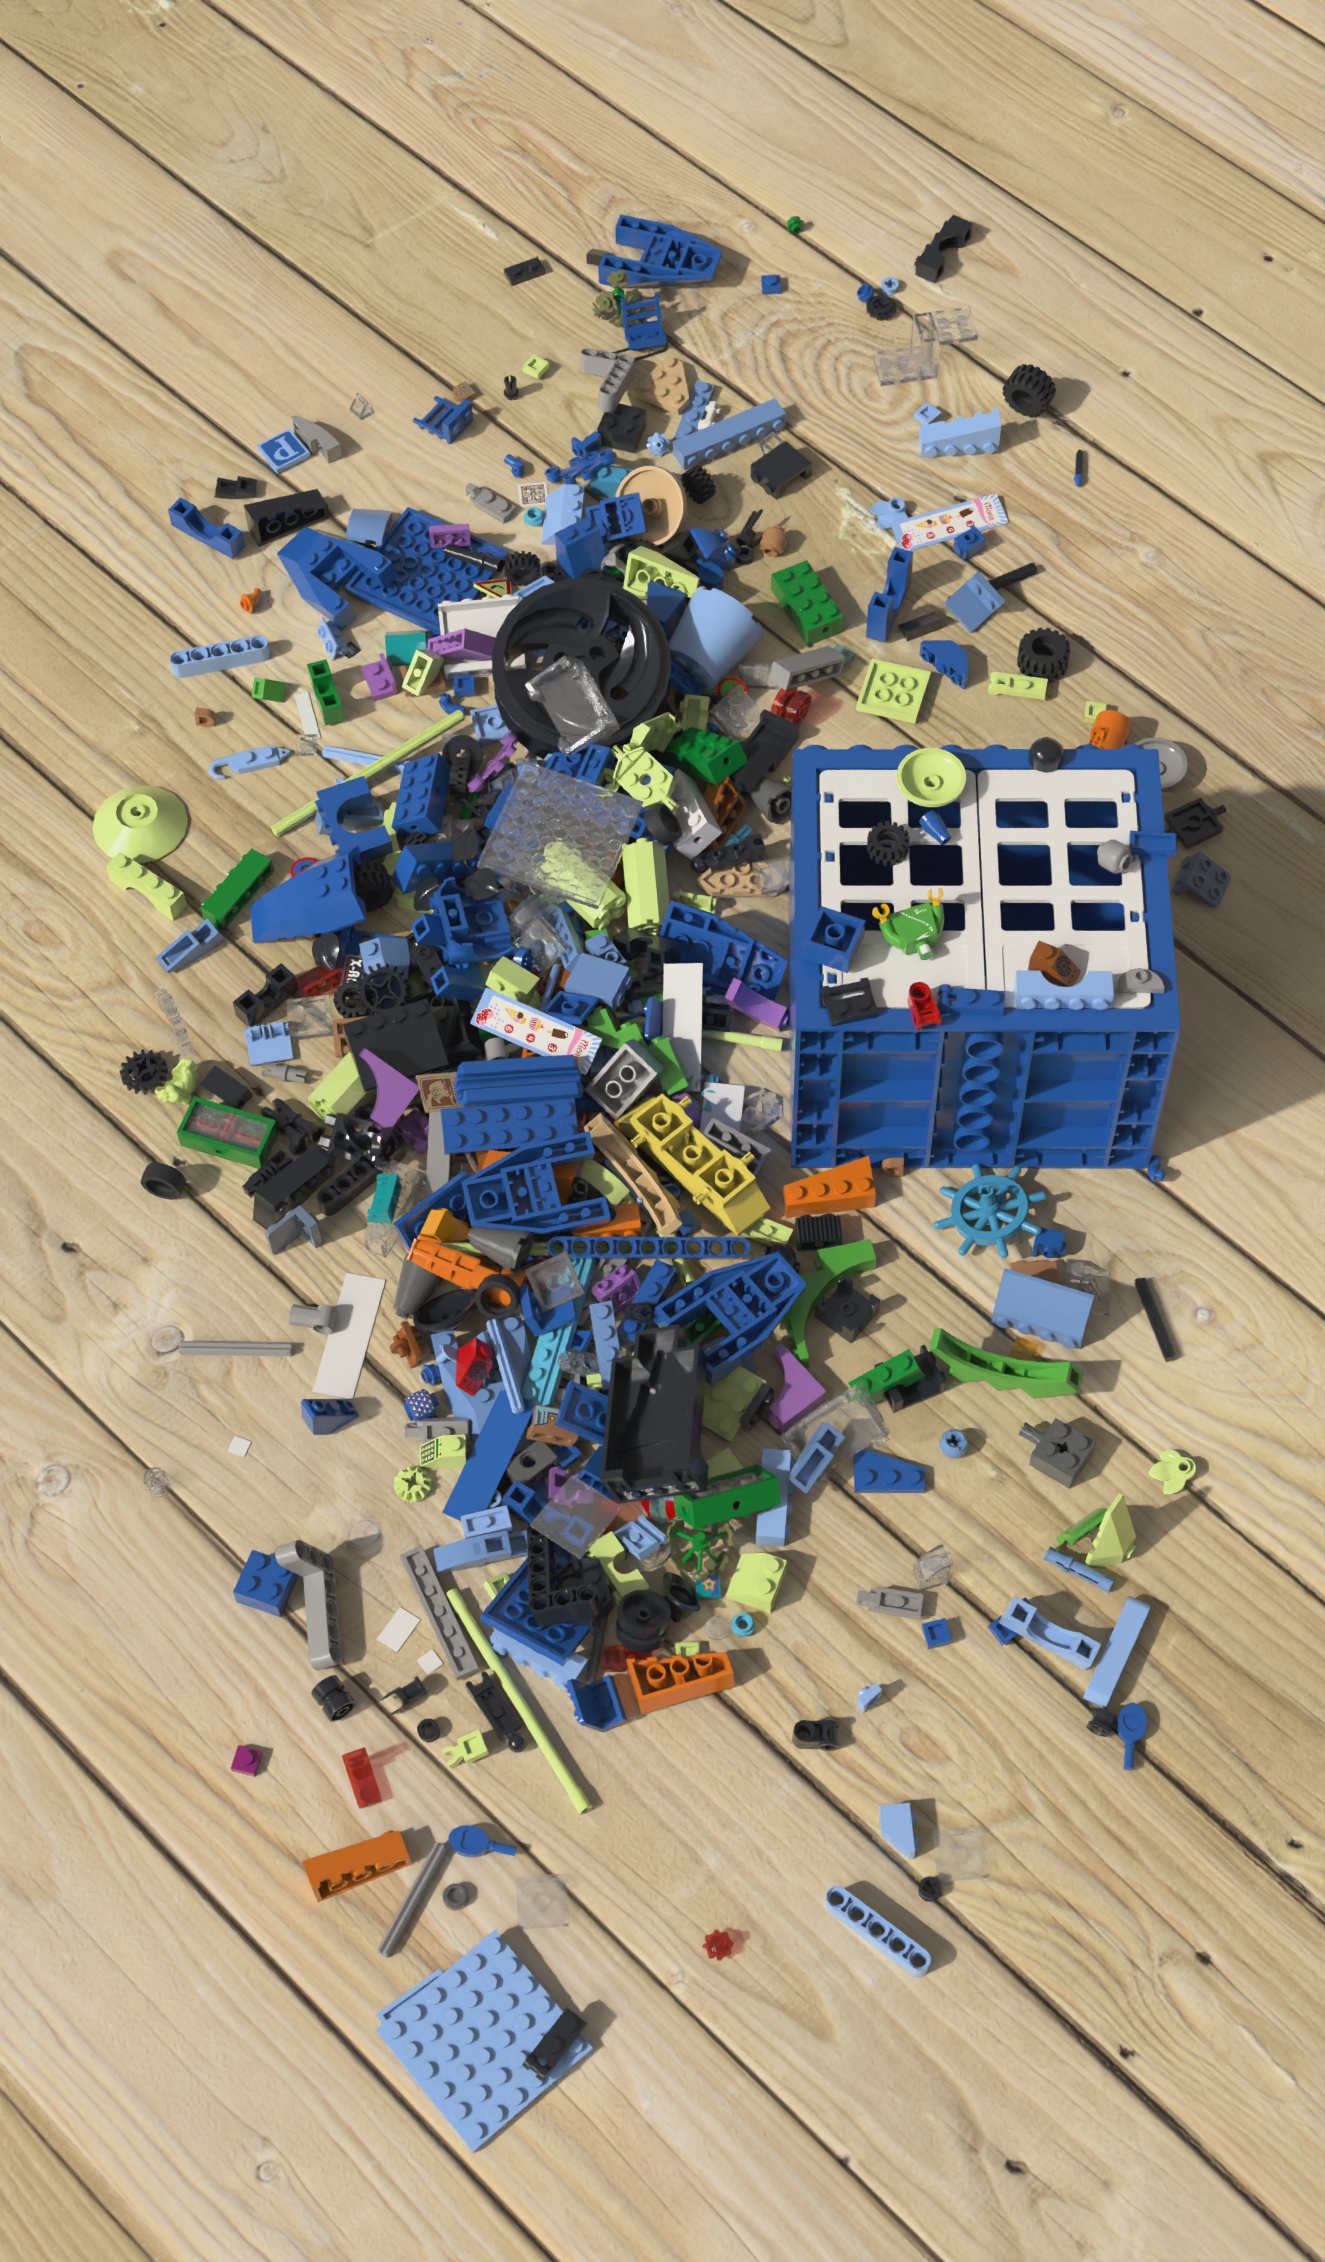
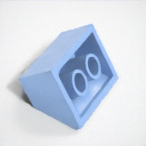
(562, 509)

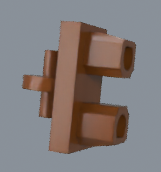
(406, 1344)

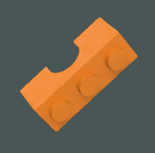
(625, 1224)

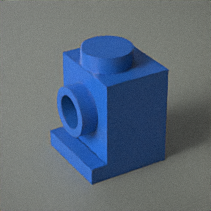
(969, 543)
(1049, 1243)

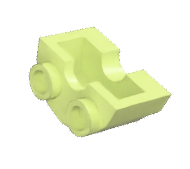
(694, 712)

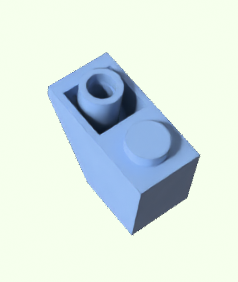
(897, 1829)

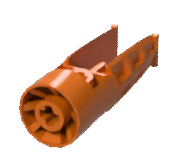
(1110, 730)
(460, 1267)

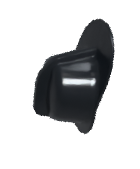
(679, 1596)

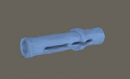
(1083, 1571)

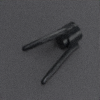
(747, 535)

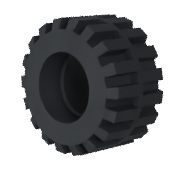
(1029, 390)
(1047, 643)
(372, 885)

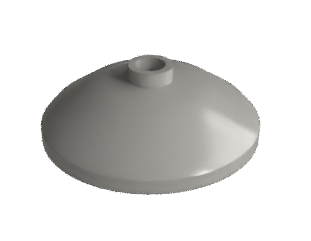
(1172, 760)

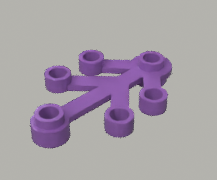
(494, 762)

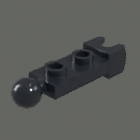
(732, 855)
(497, 1712)

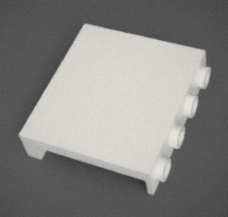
(479, 616)

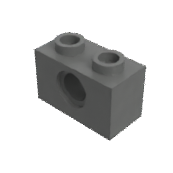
(535, 1453)

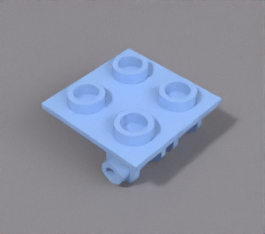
(268, 1043)

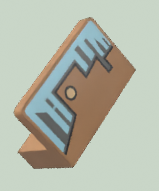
(544, 1430)

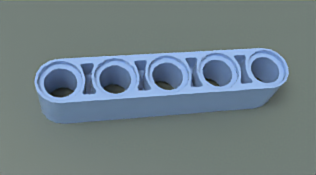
(220, 656)
(1117, 1652)
(883, 1942)

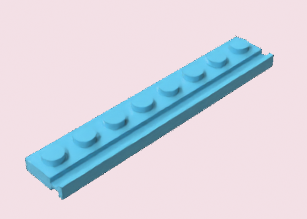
(544, 1371)

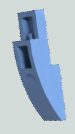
(480, 1550)

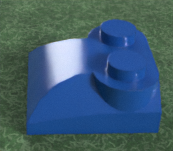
(716, 547)
(571, 1007)

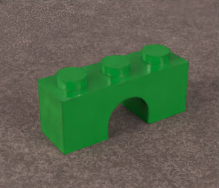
(325, 692)
(898, 1370)

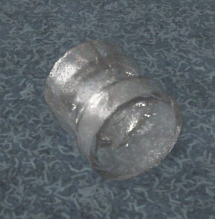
(156, 1487)

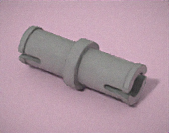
(284, 1073)

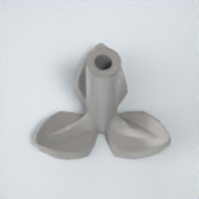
(612, 561)

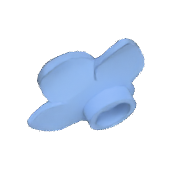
(887, 512)

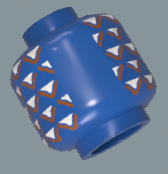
(421, 1405)

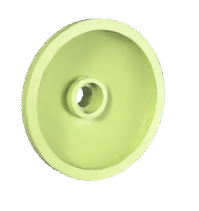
(935, 769)

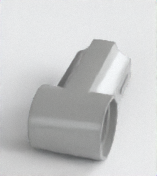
(319, 1318)

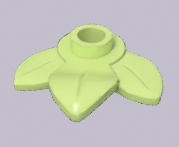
(1169, 1471)

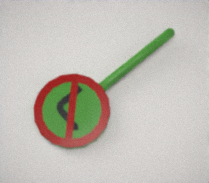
(727, 685)

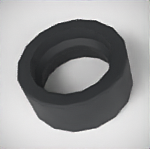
(662, 824)
(163, 1181)
(490, 1310)

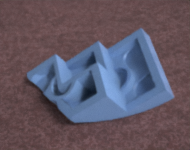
(368, 526)

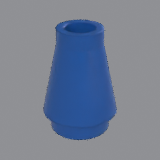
(935, 827)

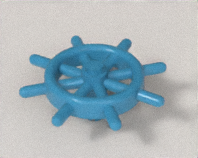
(990, 1210)

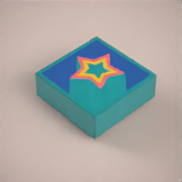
(709, 1588)

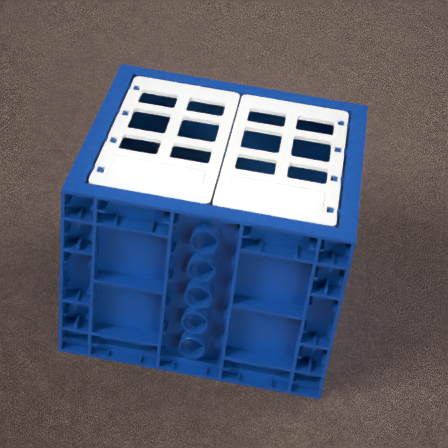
(1016, 872)

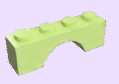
(163, 895)

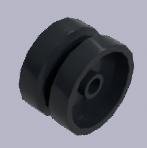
(642, 1621)

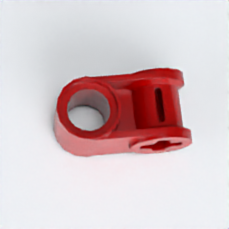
(924, 1009)

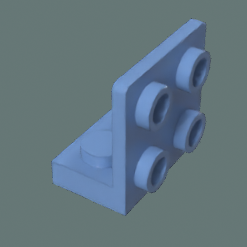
(974, 602)

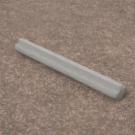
(235, 1348)
(412, 1900)

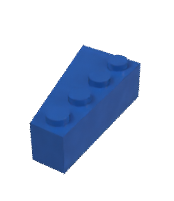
(428, 860)

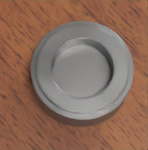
(455, 1896)

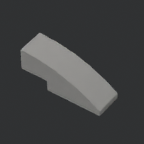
(317, 439)

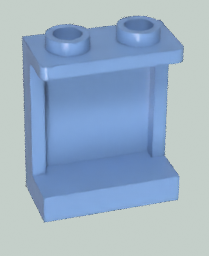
(600, 979)

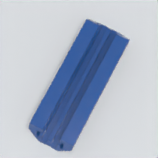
(518, 1080)

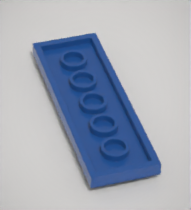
(506, 1125)

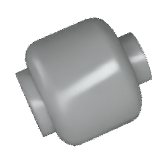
(1114, 856)

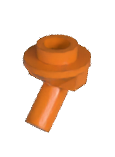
(249, 600)

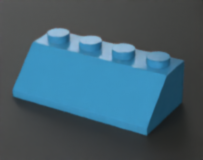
(607, 480)

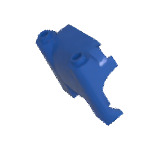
(472, 928)

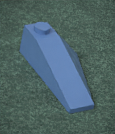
(391, 951)

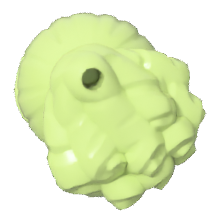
(182, 1084)

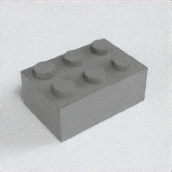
(624, 1078)

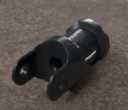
(408, 1693)

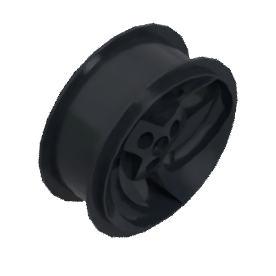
(550, 622)

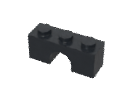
(658, 950)
(278, 987)

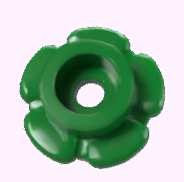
(795, 224)

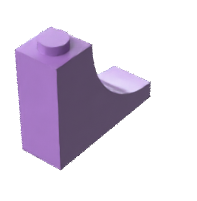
(463, 645)
(756, 1007)
(393, 1091)
(799, 1394)

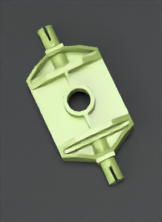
(654, 733)
(634, 767)

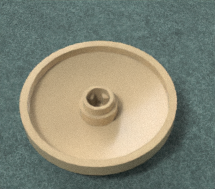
(661, 499)

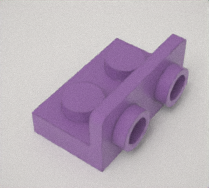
(450, 534)
(380, 679)
(617, 1287)

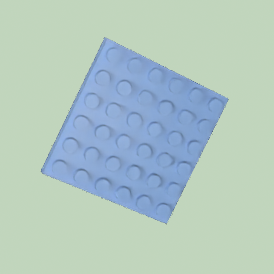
(472, 2034)

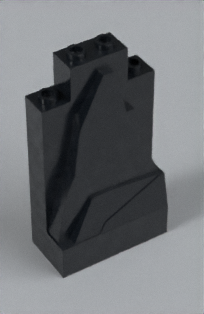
(655, 1419)

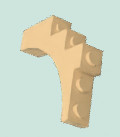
(644, 1181)

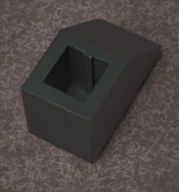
(680, 547)

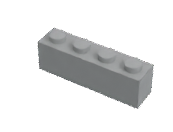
(807, 668)

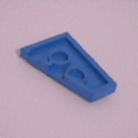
(886, 1475)

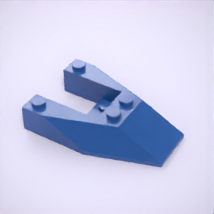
(668, 255)
(323, 562)
(523, 1194)
(745, 1298)

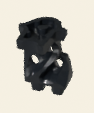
(344, 1135)

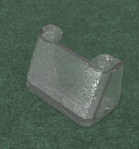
(573, 704)
(852, 1415)

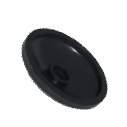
(446, 1311)

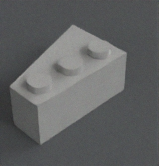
(737, 1144)

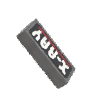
(352, 970)

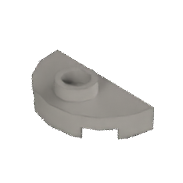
(1140, 981)

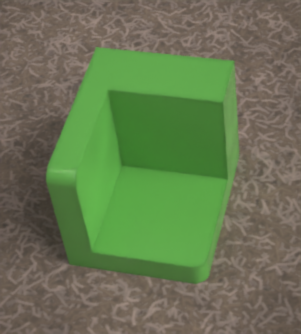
(268, 689)

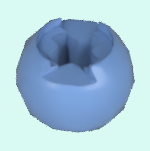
(948, 1448)

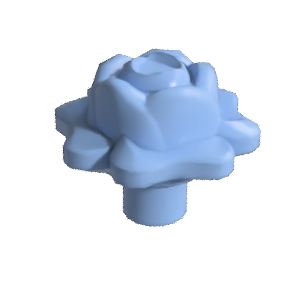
(658, 444)

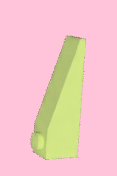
(649, 565)
(1115, 1537)

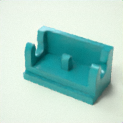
(385, 1199)

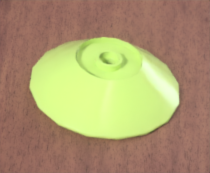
(142, 837)

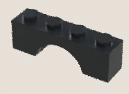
(952, 235)

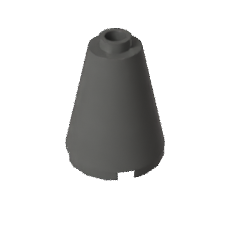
(772, 799)
(503, 1246)
(414, 1288)

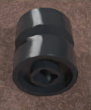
(332, 1697)

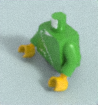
(913, 928)

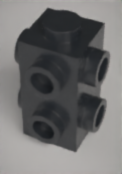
(427, 960)

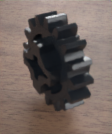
(143, 1071)

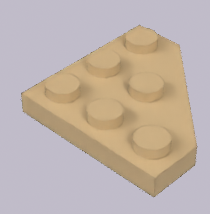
(665, 387)
(731, 881)

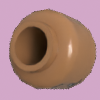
(774, 541)

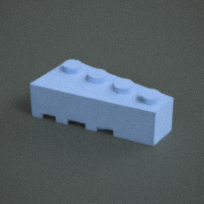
(961, 436)

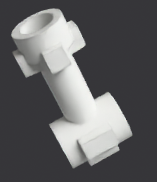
(712, 409)

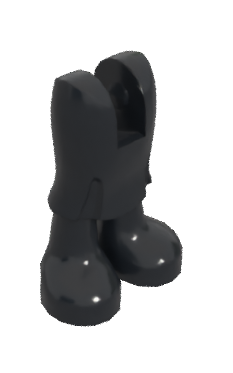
(287, 1123)

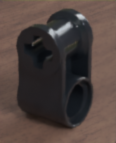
(818, 1735)

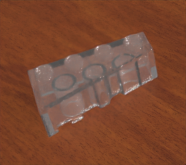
(380, 1236)

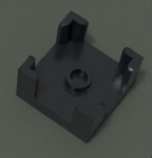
(847, 1310)

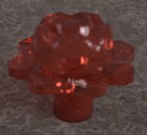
(718, 1945)

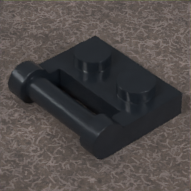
(851, 1008)

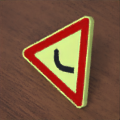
(494, 588)

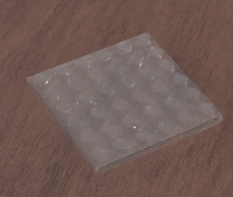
(560, 835)

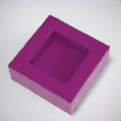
(246, 1760)

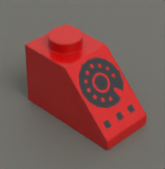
(473, 1365)

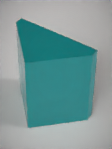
(403, 645)

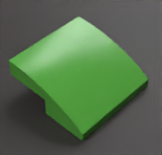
(1082, 1527)

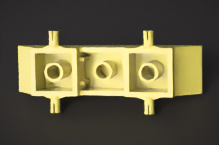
(695, 1162)

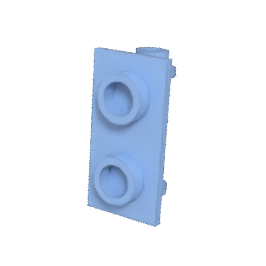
(329, 634)

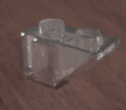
(933, 1568)

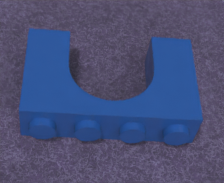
(885, 607)
(336, 803)
(457, 983)

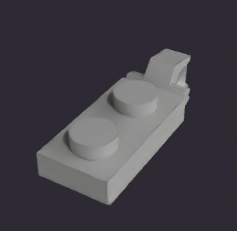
(490, 503)
(431, 1428)
(892, 1602)

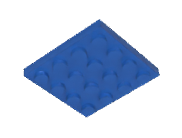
(512, 1616)

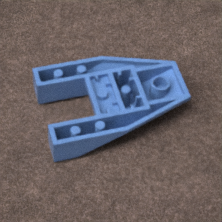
(479, 1406)

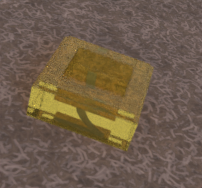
(1023, 1349)

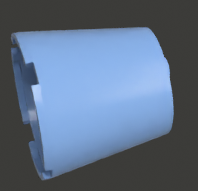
(713, 636)

